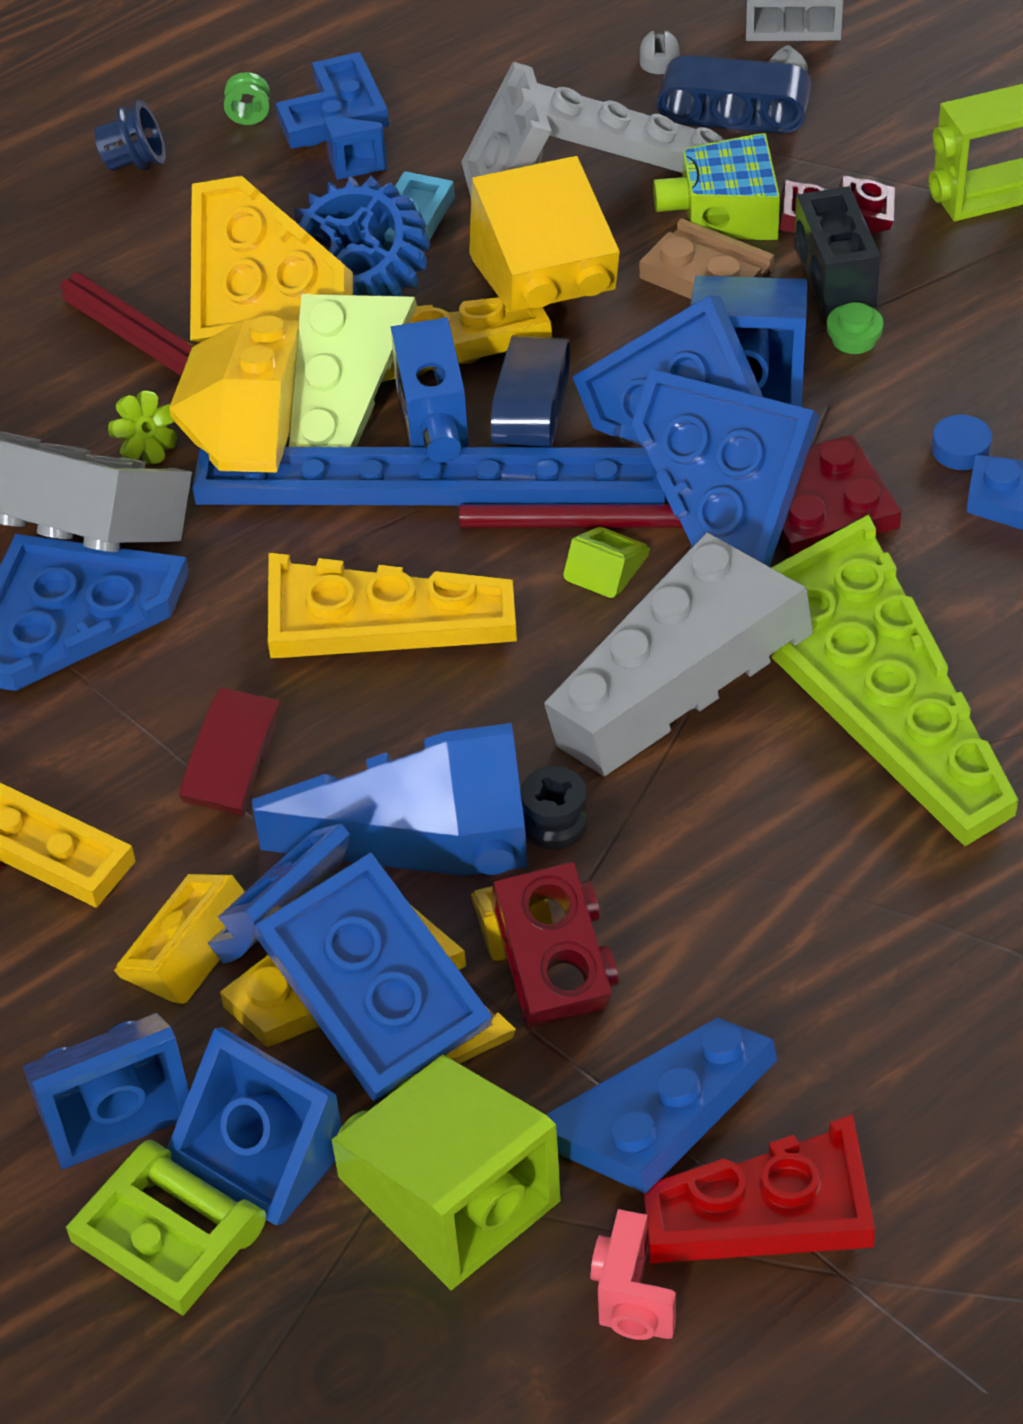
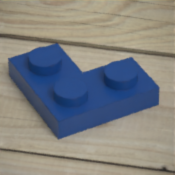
(344, 92)

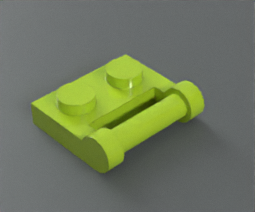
(154, 1243)

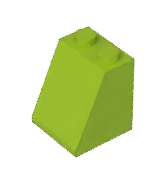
(451, 1166)

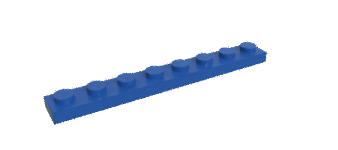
(411, 478)

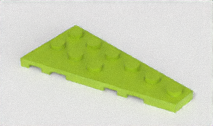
(890, 684)

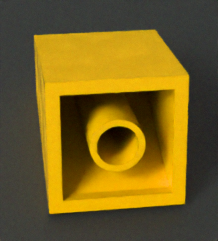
(541, 235)

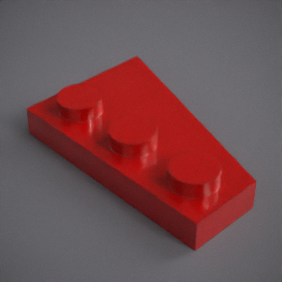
(777, 1203)

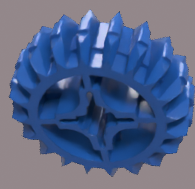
(354, 228)

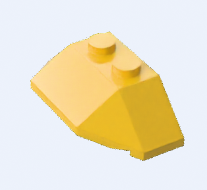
(240, 394)

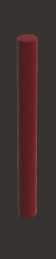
(567, 516)

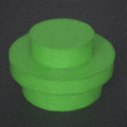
(854, 327)

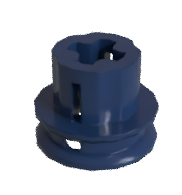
(138, 152)

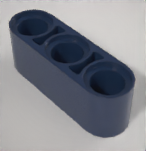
(734, 94)
(530, 391)

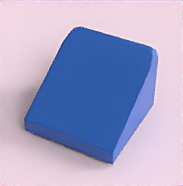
(354, 146)

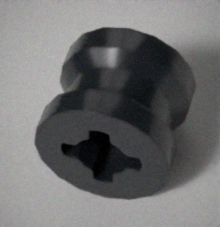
(546, 822)

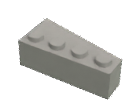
(89, 494)
(675, 651)

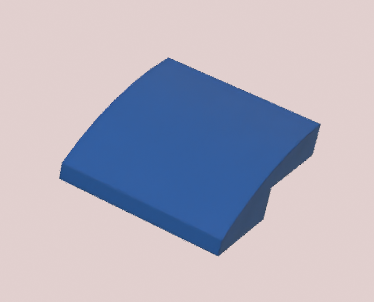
(287, 880)

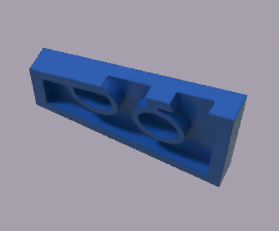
(662, 1105)

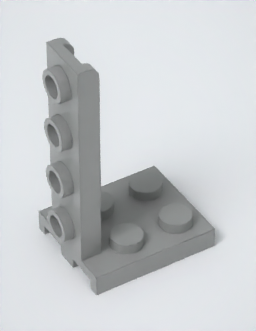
(530, 112)

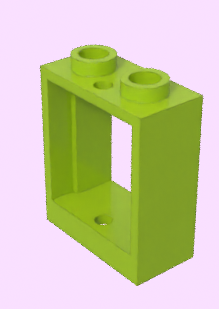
(986, 188)

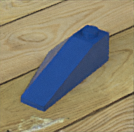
(428, 812)

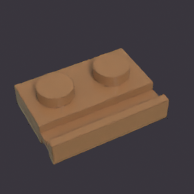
(700, 252)

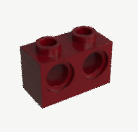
(536, 947)

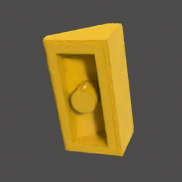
(173, 949)

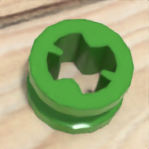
(246, 112)

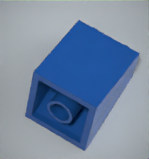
(769, 325)

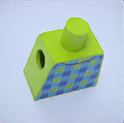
(726, 188)

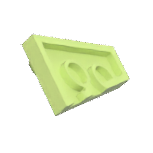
(340, 364)

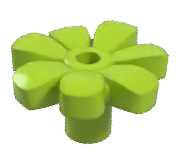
(143, 427)

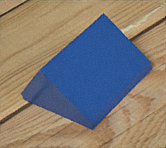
(255, 1127)

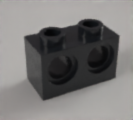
(836, 249)

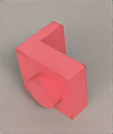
(624, 1302)

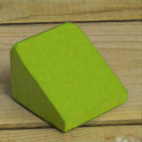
(604, 561)

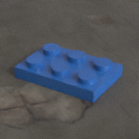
(372, 976)

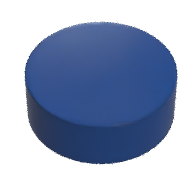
(959, 439)

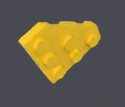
(252, 259)

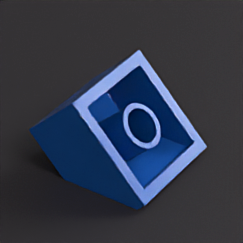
(109, 1089)

